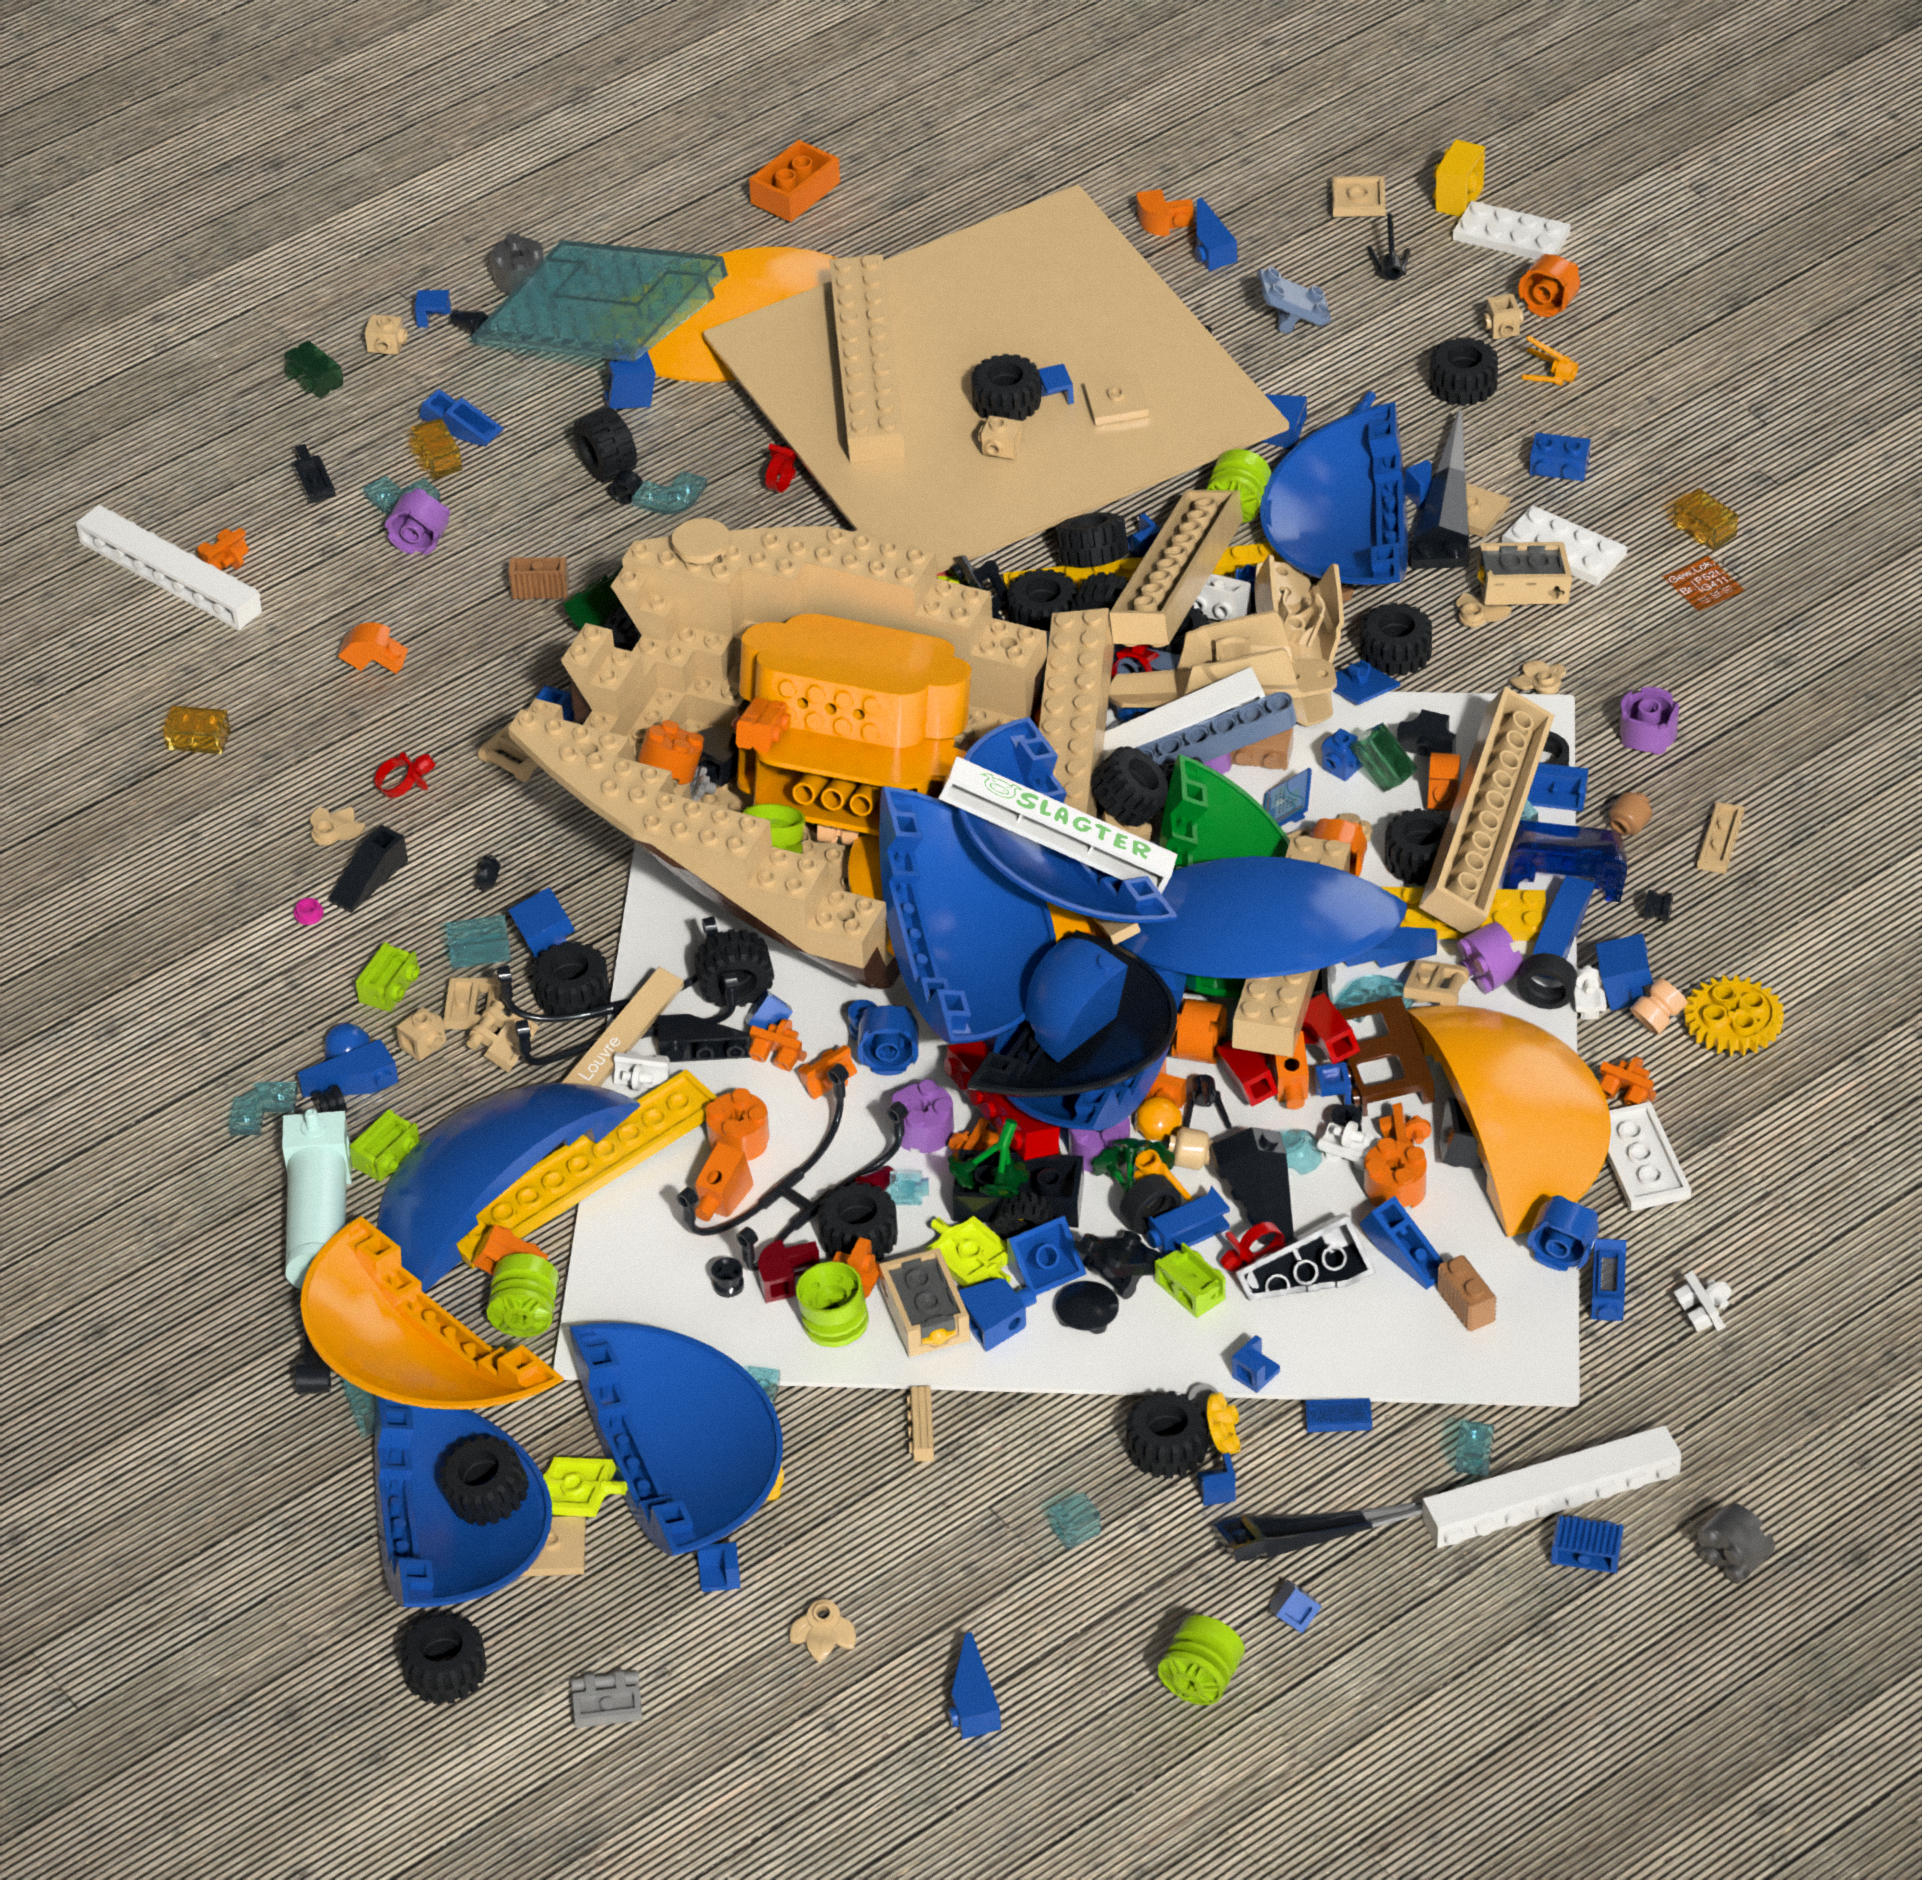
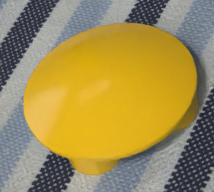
(1221, 1423)

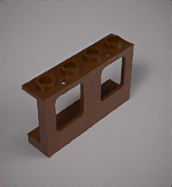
(1399, 1042)

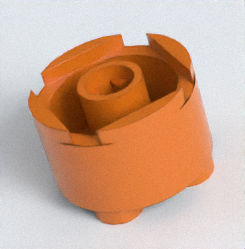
(1549, 285)
(673, 750)
(1344, 832)
(1199, 1030)
(739, 1122)
(1395, 1170)

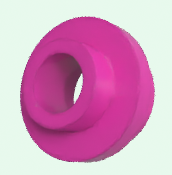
(308, 911)

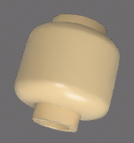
(1190, 1148)

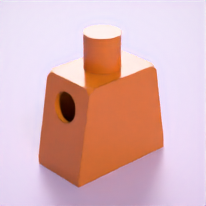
(1291, 1077)
(722, 1182)

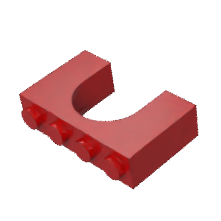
(1321, 1027)

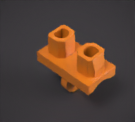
(227, 551)
(777, 1039)
(816, 1076)
(1630, 1078)
(1403, 1127)
(980, 1139)

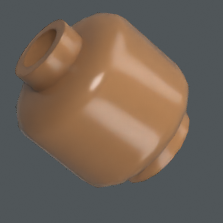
(1630, 813)

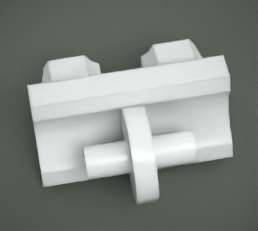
(1589, 993)
(640, 1070)
(1346, 1143)
(1714, 1295)

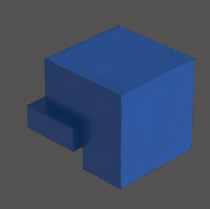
(630, 383)
(541, 921)
(1624, 970)

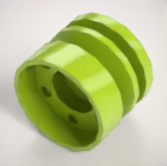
(1243, 472)
(785, 823)
(522, 1295)
(832, 1304)
(1201, 1660)

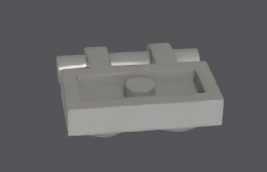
(606, 1705)

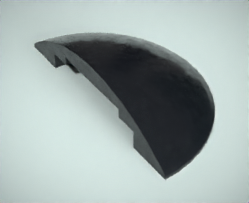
(1113, 1054)

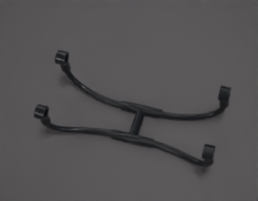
(522, 1027)
(747, 1237)

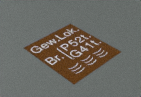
(1703, 583)

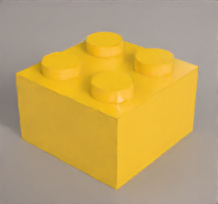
(1459, 177)

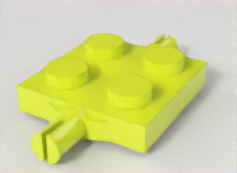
(971, 1251)
(581, 1485)

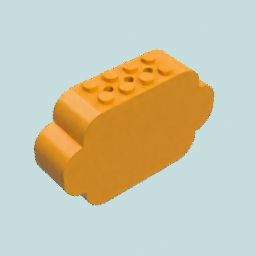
(857, 679)
(841, 778)

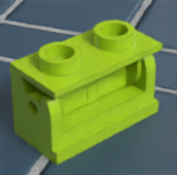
(387, 977)
(383, 1145)
(1190, 1280)

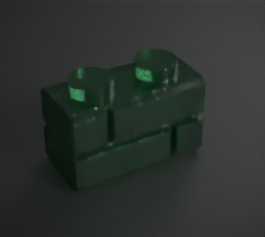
(313, 369)
(1383, 757)

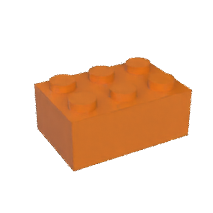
(794, 180)

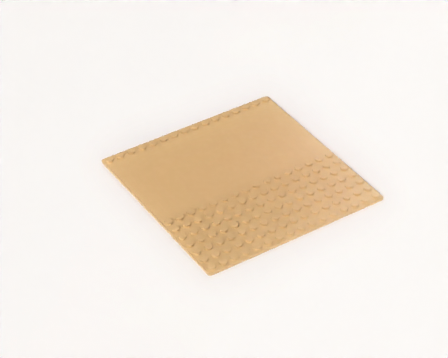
(1026, 283)

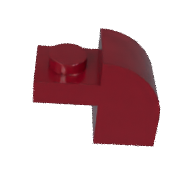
(781, 1265)

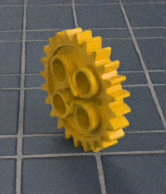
(1733, 1015)

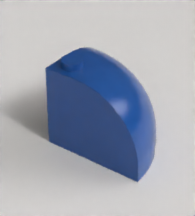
(1073, 995)

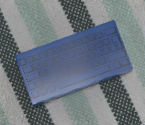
(1338, 1415)

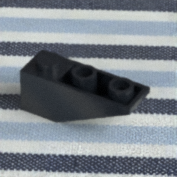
(370, 868)
(697, 1039)

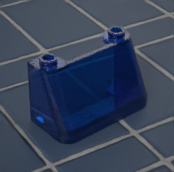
(1567, 852)

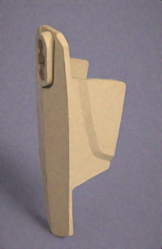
(1310, 619)
(1221, 651)

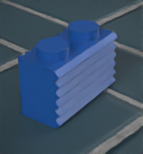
(1587, 1544)

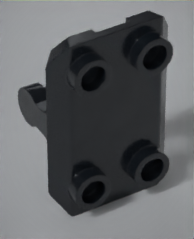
(975, 577)
(1119, 1259)

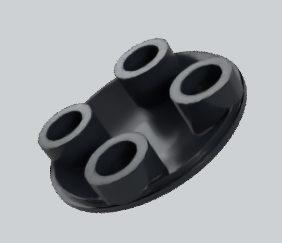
(1087, 1306)

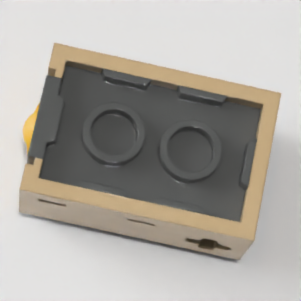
(1524, 573)
(924, 1302)

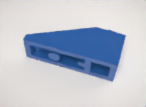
(1215, 243)
(355, 1072)
(1402, 1242)
(973, 1699)

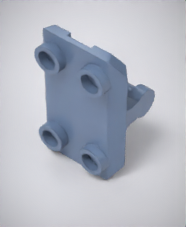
(1293, 300)

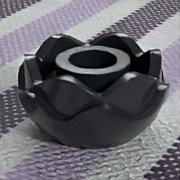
(488, 875)

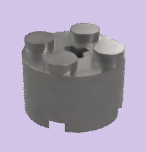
(514, 260)
(1735, 1542)

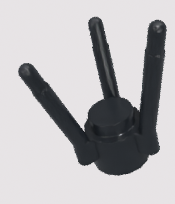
(1391, 265)
(1204, 1094)

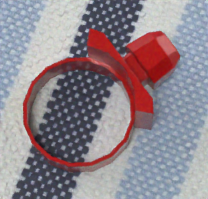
(781, 463)
(1139, 652)
(415, 773)
(1233, 1258)

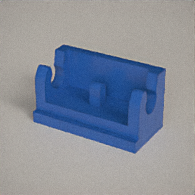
(1559, 787)

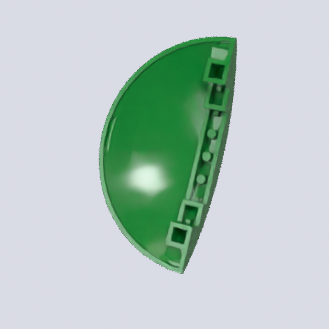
(1214, 820)

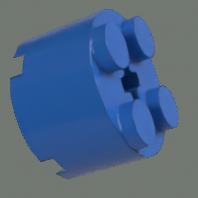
(888, 1039)
(1563, 1234)

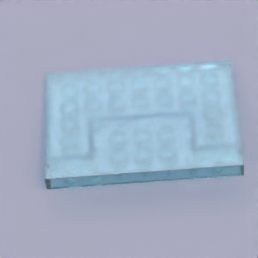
(603, 300)

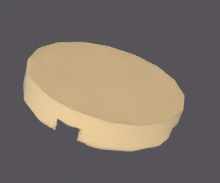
(700, 540)

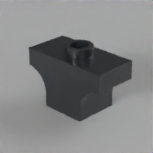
(1427, 734)

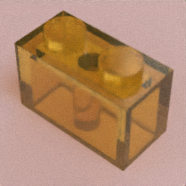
(435, 449)
(1705, 519)
(197, 729)

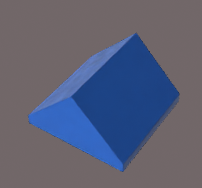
(1044, 1256)

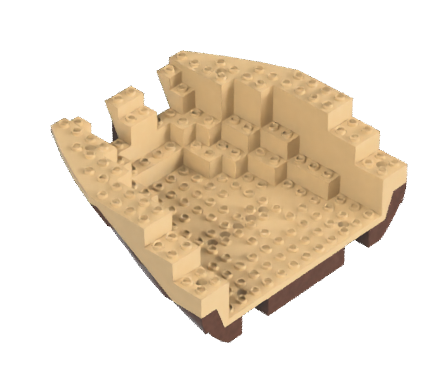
(691, 675)

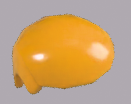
(1158, 1119)

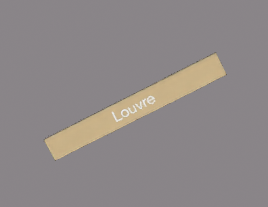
(626, 1028)

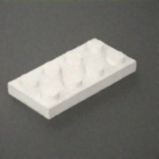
(1510, 231)
(1588, 553)
(1644, 1159)

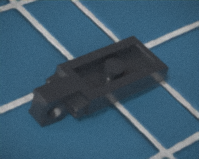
(312, 476)

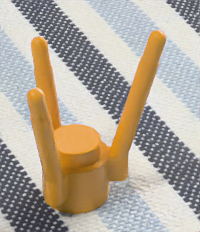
(1562, 365)
(1150, 1163)

